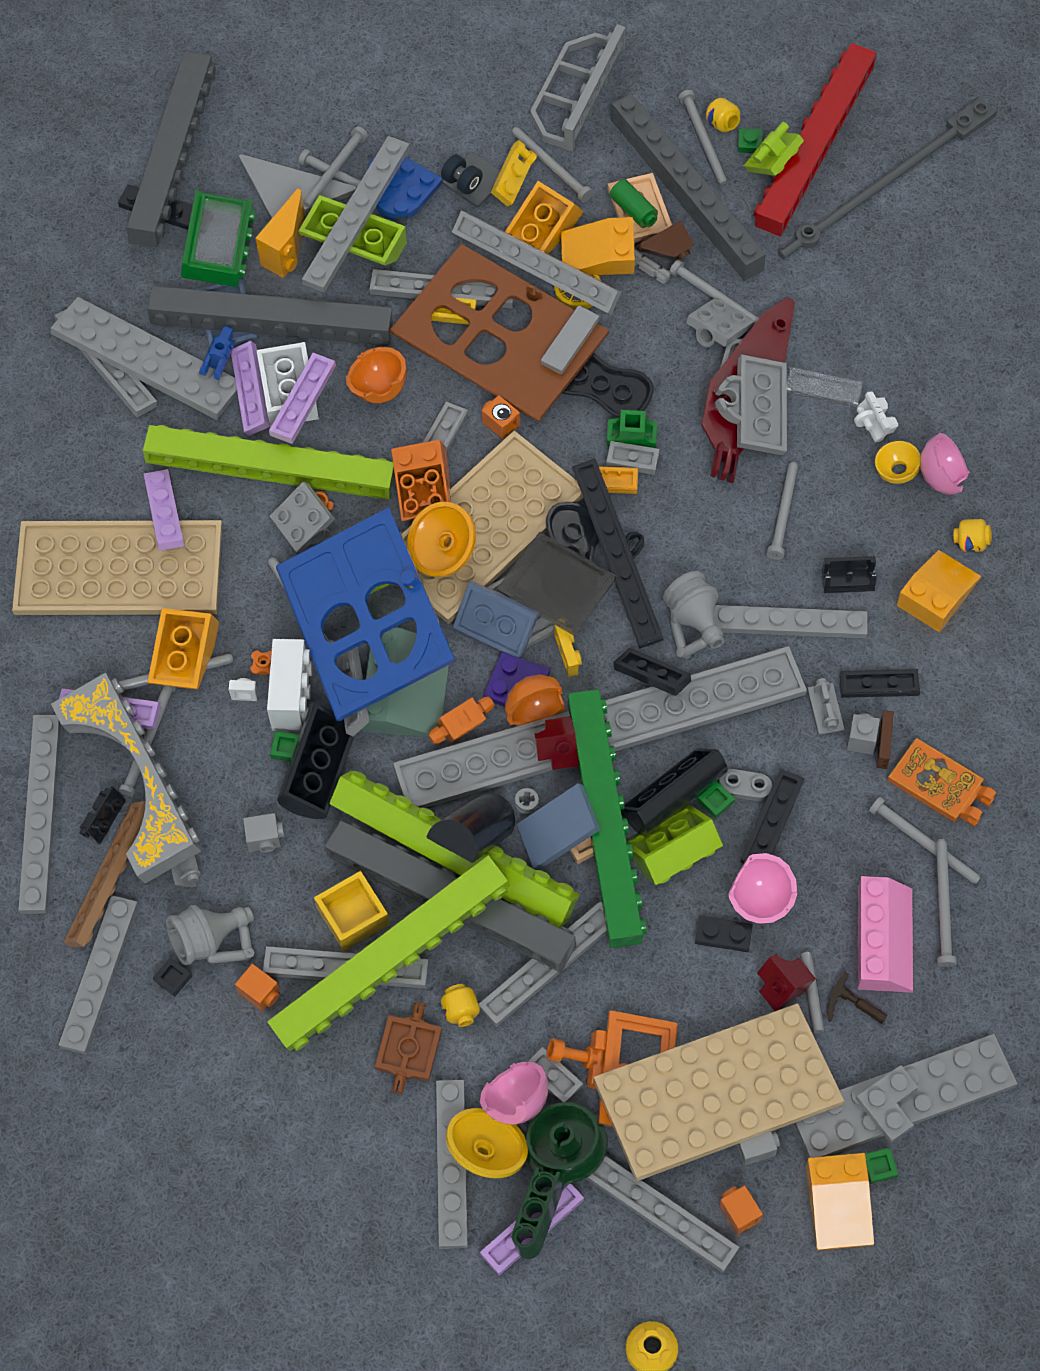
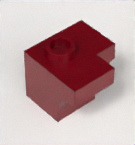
(557, 743)
(784, 981)

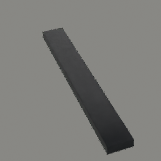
(617, 553)

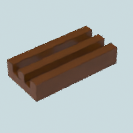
(885, 739)

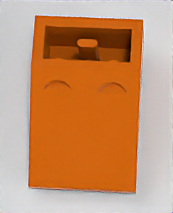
(421, 477)

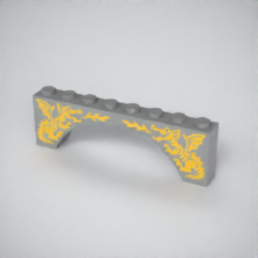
(164, 834)

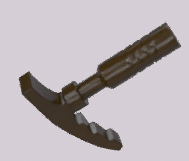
(860, 1003)

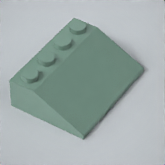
(413, 708)

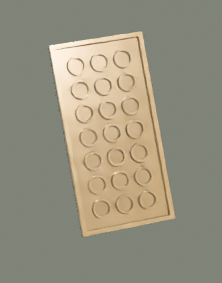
(509, 505)
(115, 568)
(717, 1091)

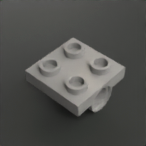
(718, 323)
(303, 518)

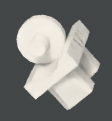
(872, 416)

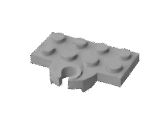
(757, 404)

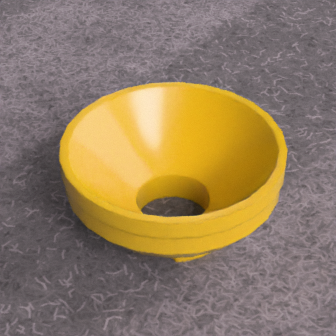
(898, 453)
(645, 1361)

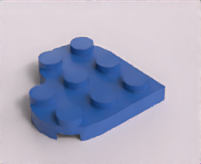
(408, 190)

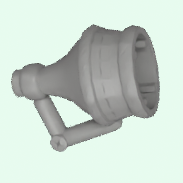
(693, 605)
(199, 933)

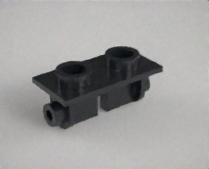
(107, 808)

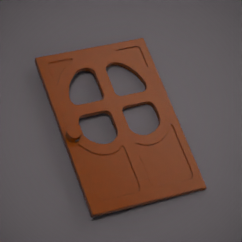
(519, 374)

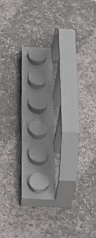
(596, 77)

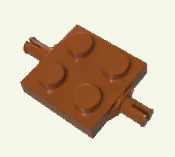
(408, 1048)

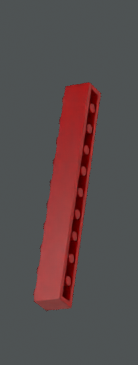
(818, 135)

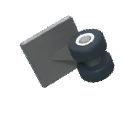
(469, 177)

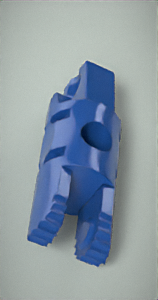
(218, 353)

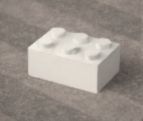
(279, 373)
(289, 685)

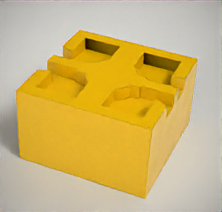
(351, 911)

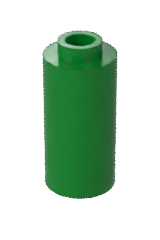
(634, 203)

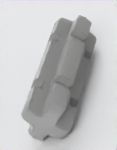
(651, 267)

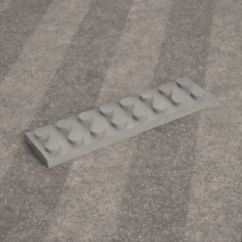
(144, 357)
(943, 1085)

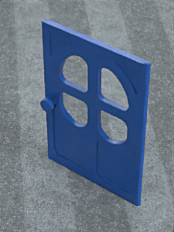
(345, 573)

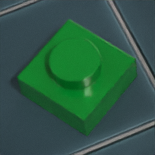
(749, 140)
(283, 746)
(716, 799)
(880, 1166)

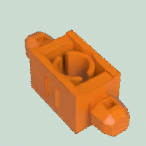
(461, 720)

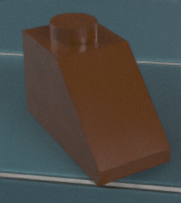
(668, 243)

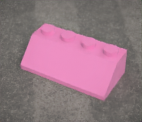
(885, 935)

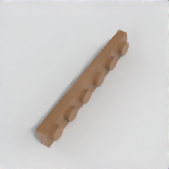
(105, 879)

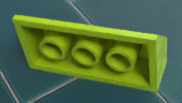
(378, 241)

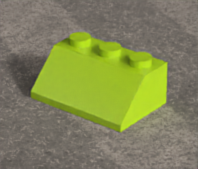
(675, 844)

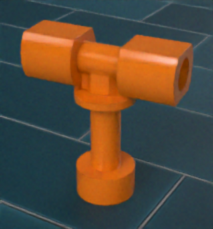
(591, 1058)

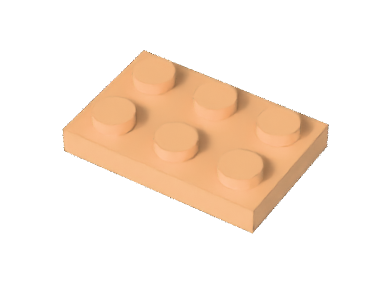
(648, 188)

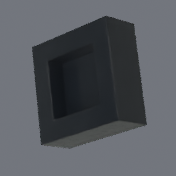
(172, 977)

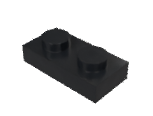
(723, 934)

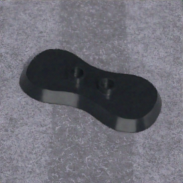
(612, 387)
(572, 527)

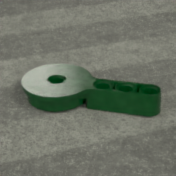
(556, 1166)

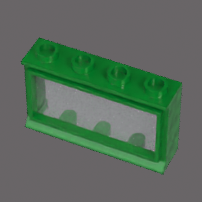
(217, 239)

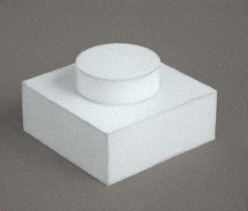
(243, 689)

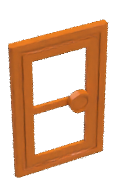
(615, 1024)

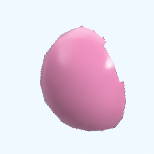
(943, 465)
(763, 889)
(516, 1094)

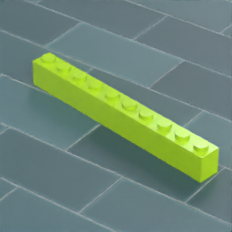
(268, 461)
(410, 825)
(389, 953)

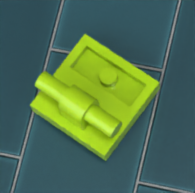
(774, 151)

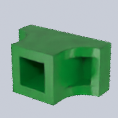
(632, 428)

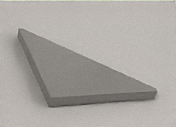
(277, 184)

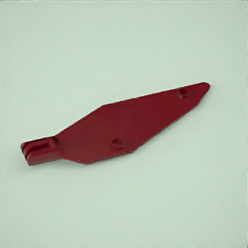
(763, 341)

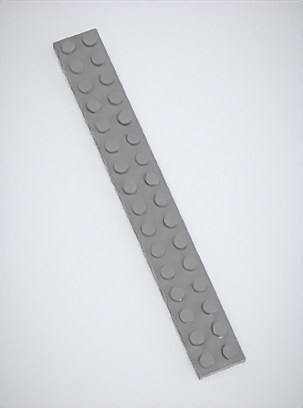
(633, 721)

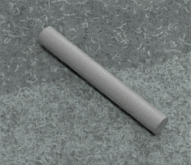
(813, 997)

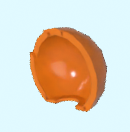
(377, 375)
(534, 699)

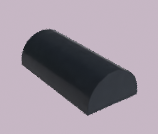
(315, 764)
(674, 789)
(475, 826)

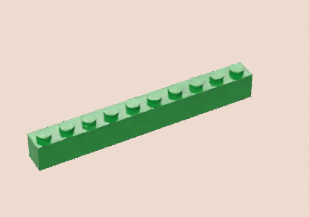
(609, 844)

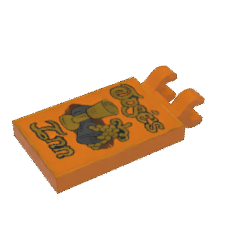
(941, 783)

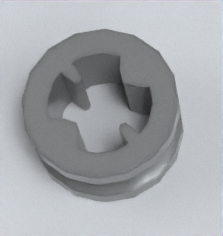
(533, 805)

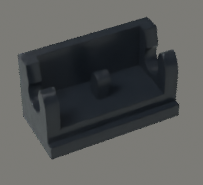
(849, 574)

